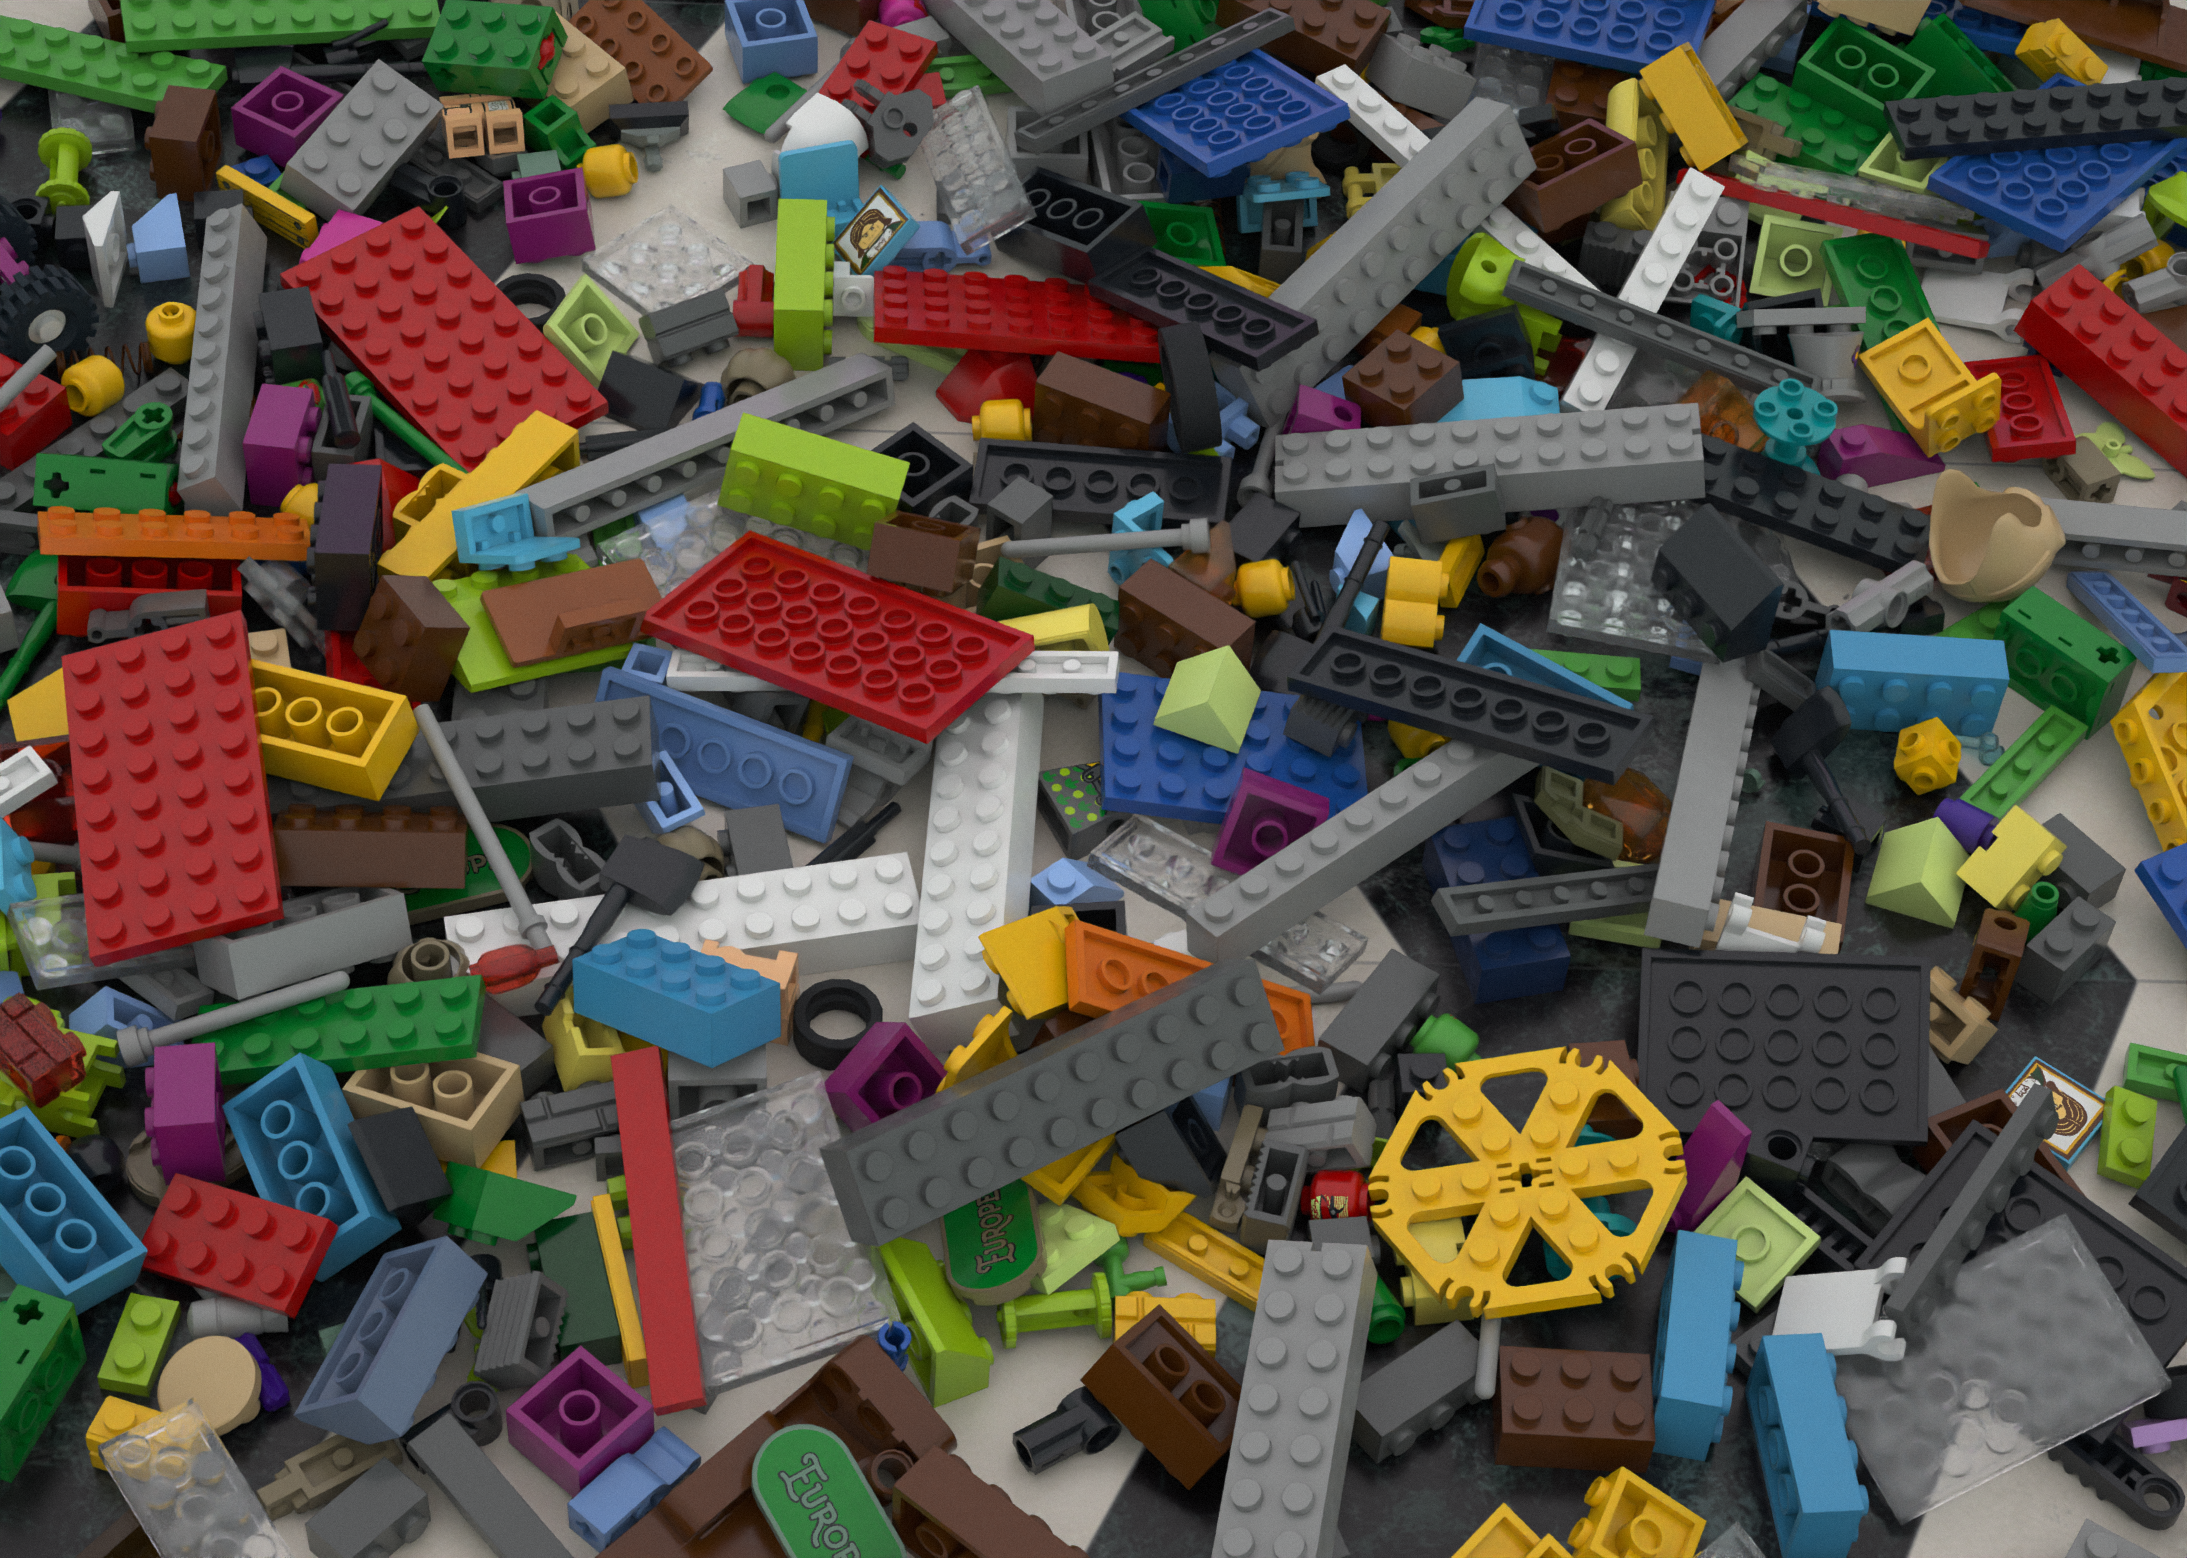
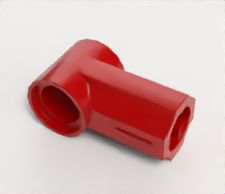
(755, 303)

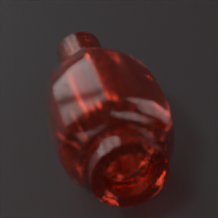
(512, 966)

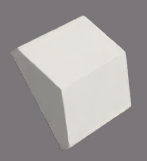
(107, 245)

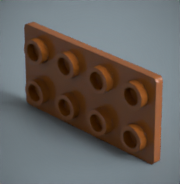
(654, 55)
(571, 612)

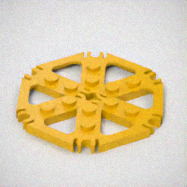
(1552, 1203)

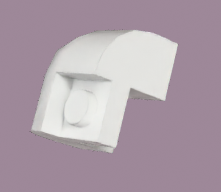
(820, 123)

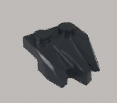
(1490, 345)

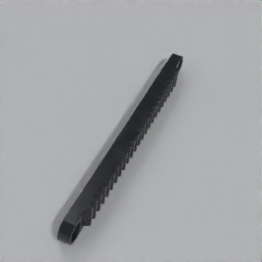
(2114, 1471)

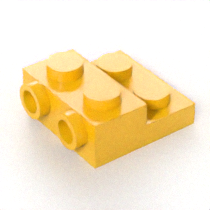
(1634, 1521)

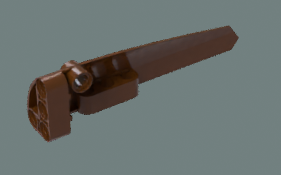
(855, 1397)

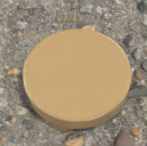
(218, 1376)

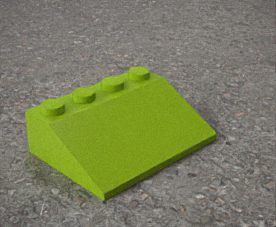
(482, 658)

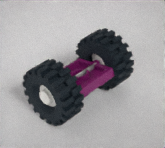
(37, 304)

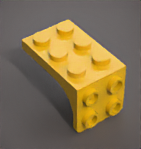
(1931, 388)
(993, 1047)

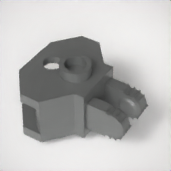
(885, 126)

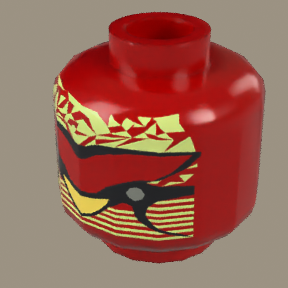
(1336, 1195)

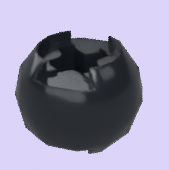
(98, 1160)

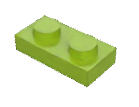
(2127, 1137)
(139, 1345)

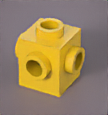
(1927, 756)

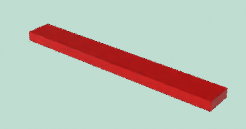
(1851, 217)
(658, 1232)

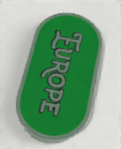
(820, 1498)

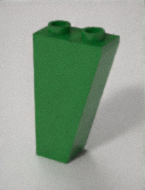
(1958, 61)

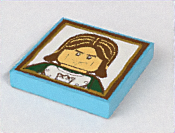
(875, 233)
(2077, 1106)

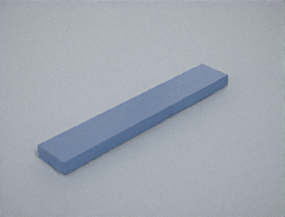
(2129, 621)

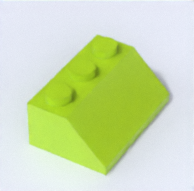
(943, 1344)

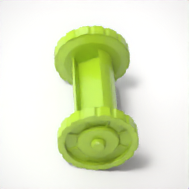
(65, 154)
(1057, 1310)

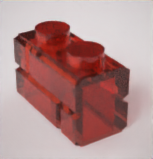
(36, 1052)

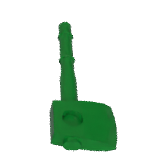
(767, 100)
(34, 588)

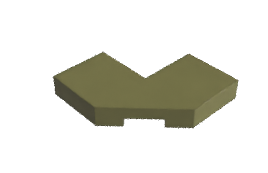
(1562, 799)

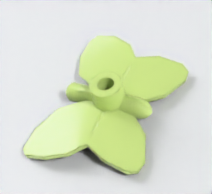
(2109, 440)

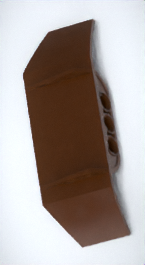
(2132, 27)

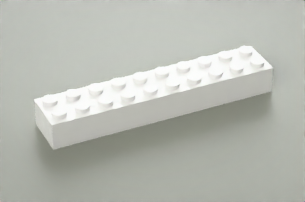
(975, 863)
(825, 912)

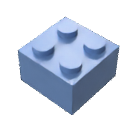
(771, 38)

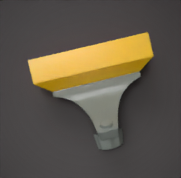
(1458, 558)

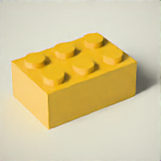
(1692, 107)

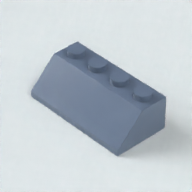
(393, 1342)

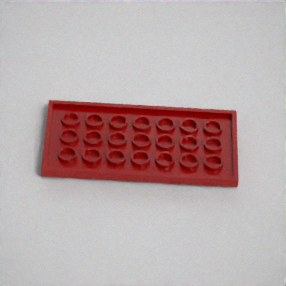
(1005, 316)
(440, 338)
(838, 635)
(170, 789)

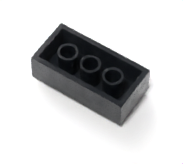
(1076, 227)
(345, 545)

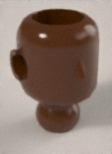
(1522, 558)

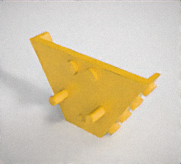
(2158, 752)

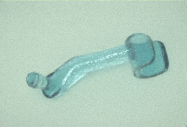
(1987, 745)

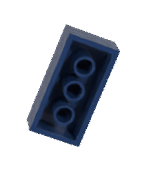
(1504, 961)

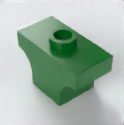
(558, 128)

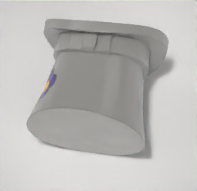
(1832, 358)

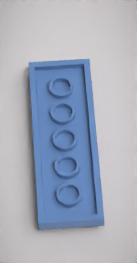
(740, 758)

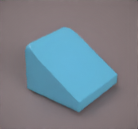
(1363, 613)

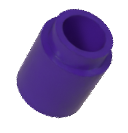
(1968, 823)

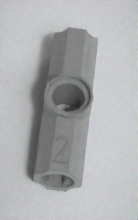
(2101, 251)
(2159, 286)
(1882, 601)

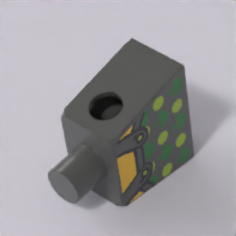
(1072, 808)

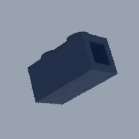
(1184, 183)

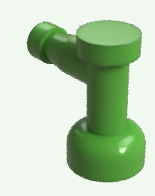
(1121, 1283)

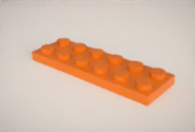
(172, 536)
(1116, 969)

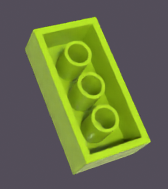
(803, 283)
(810, 481)

